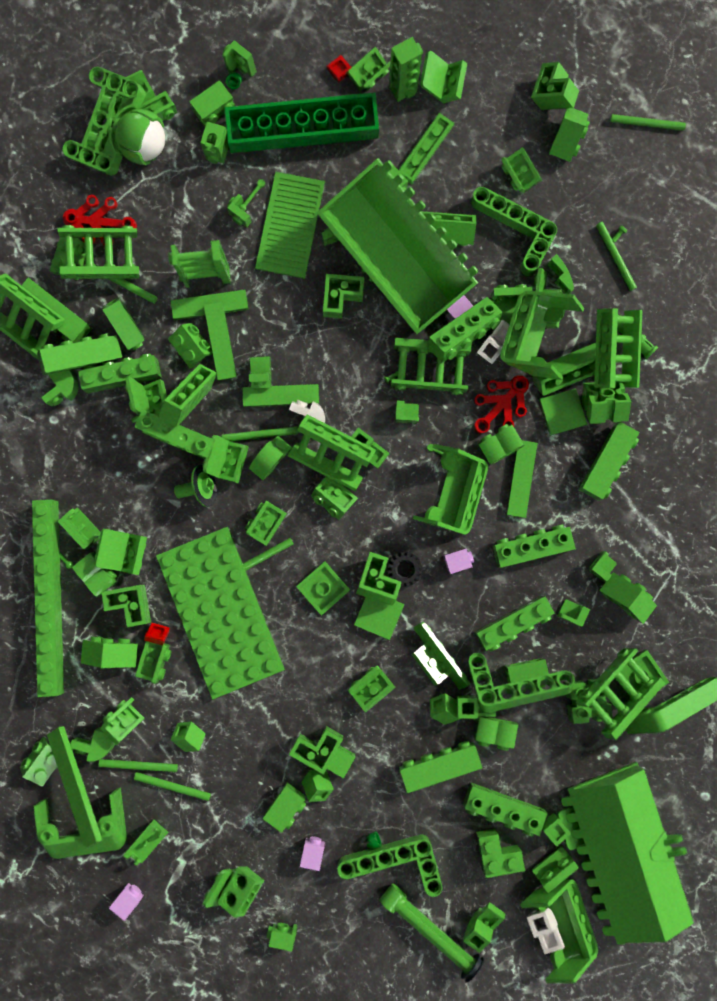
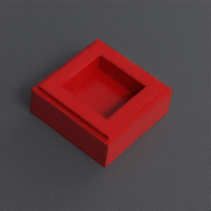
(338, 68)
(156, 634)

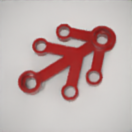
(95, 219)
(503, 401)

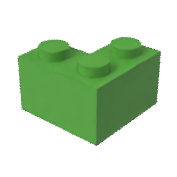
(554, 88)
(572, 128)
(339, 289)
(374, 584)
(629, 597)
(133, 601)
(108, 654)
(317, 754)
(498, 859)

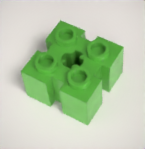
(606, 403)
(581, 714)

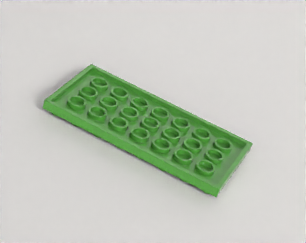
(220, 613)

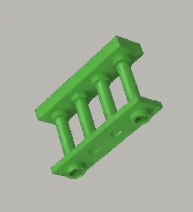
(200, 264)
(90, 270)
(34, 307)
(421, 346)
(606, 348)
(178, 437)
(337, 441)
(638, 699)

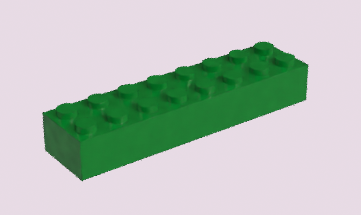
(302, 122)

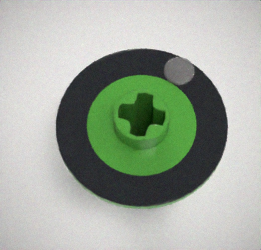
(201, 485)

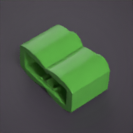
(501, 444)
(95, 578)
(496, 732)

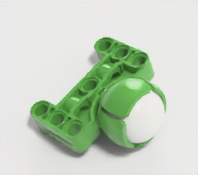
(127, 129)

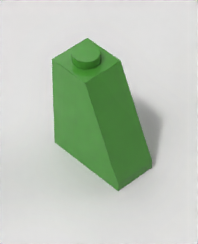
(123, 323)

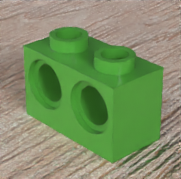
(243, 894)

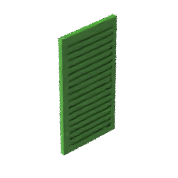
(290, 225)

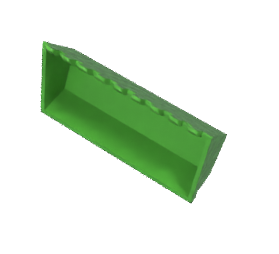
(398, 245)
(629, 857)

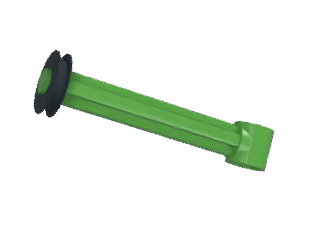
(395, 901)

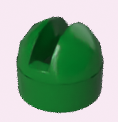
(232, 82)
(374, 840)

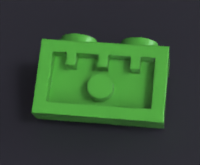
(238, 57)
(333, 497)
(555, 869)

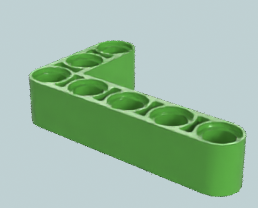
(519, 224)
(515, 688)
(675, 709)
(394, 859)

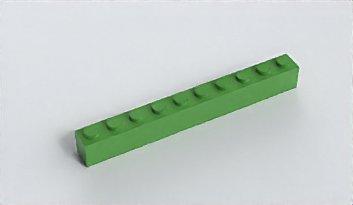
(47, 598)

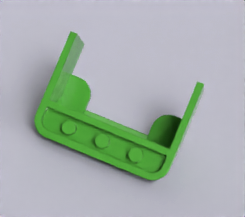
(527, 328)
(459, 493)
(111, 828)
(573, 927)

